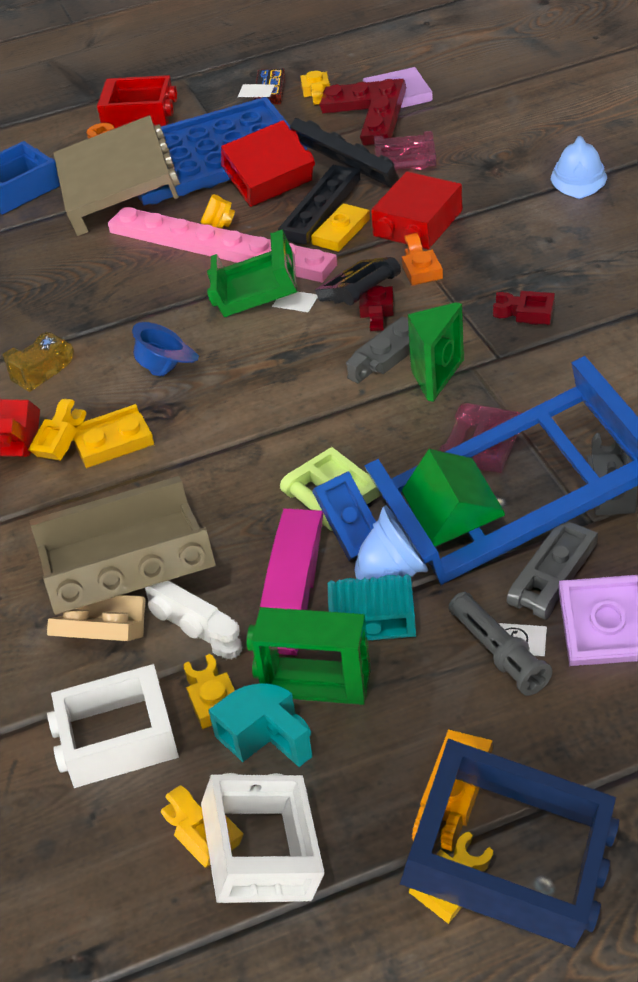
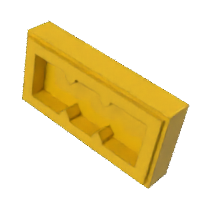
(340, 227)

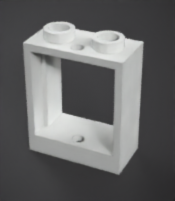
(119, 753)
(262, 877)

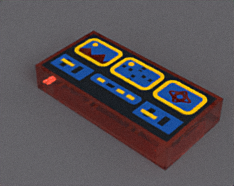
(272, 77)

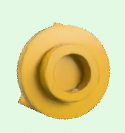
(218, 212)

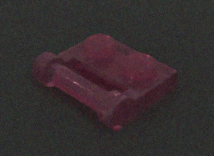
(408, 151)
(487, 418)

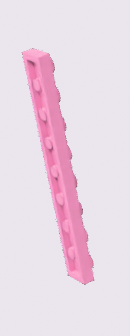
(210, 240)

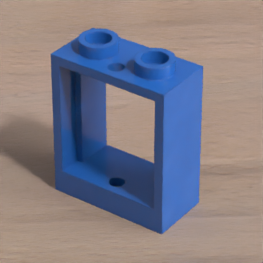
(25, 175)

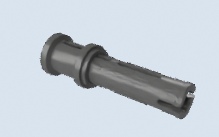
(509, 652)

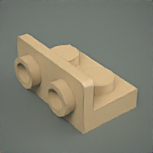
(111, 619)

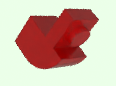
(17, 427)

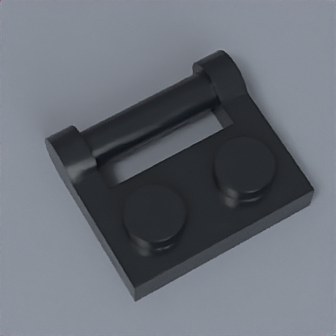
(357, 280)

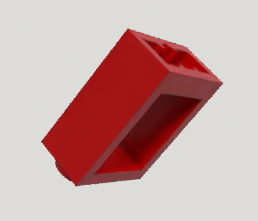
(135, 98)

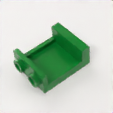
(254, 279)

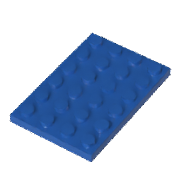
(198, 142)

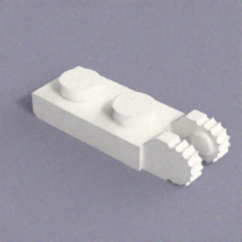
(195, 618)

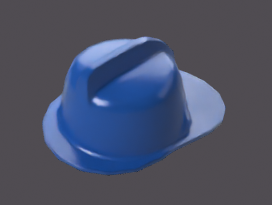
(160, 348)

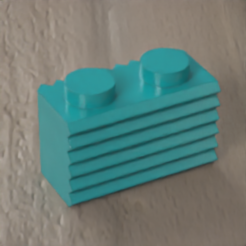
(383, 600)

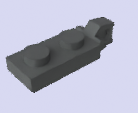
(380, 352)

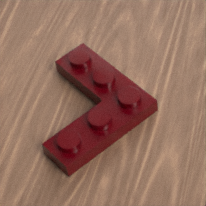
(380, 98)

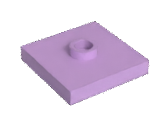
(417, 89)
(600, 619)

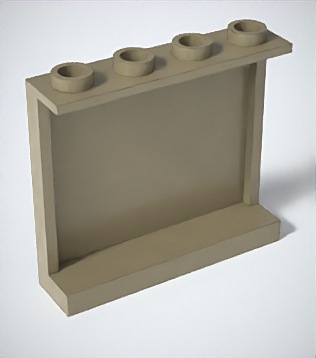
(113, 169)
(119, 545)

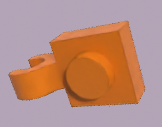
(419, 264)

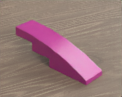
(293, 562)

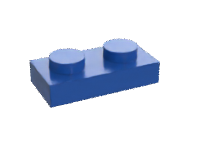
(345, 512)

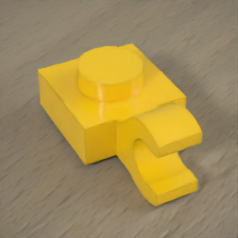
(314, 84)
(56, 434)
(190, 828)

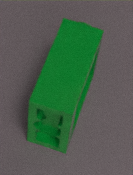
(312, 630)

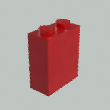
(267, 163)
(417, 206)

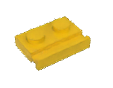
(112, 436)

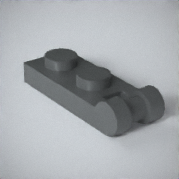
(554, 561)

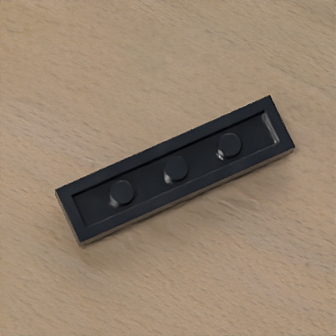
(350, 155)
(320, 203)

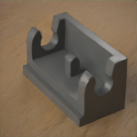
(603, 461)

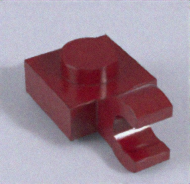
(377, 304)

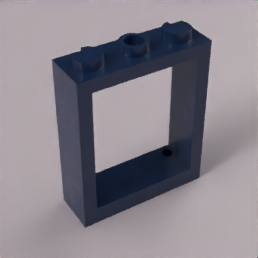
(496, 896)

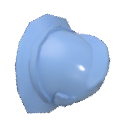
(579, 170)
(387, 551)

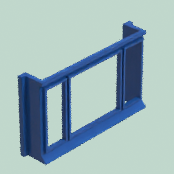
(606, 407)

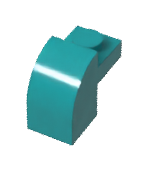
(258, 716)

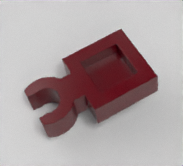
(528, 308)

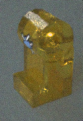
(38, 361)

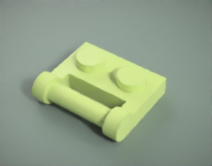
(320, 470)

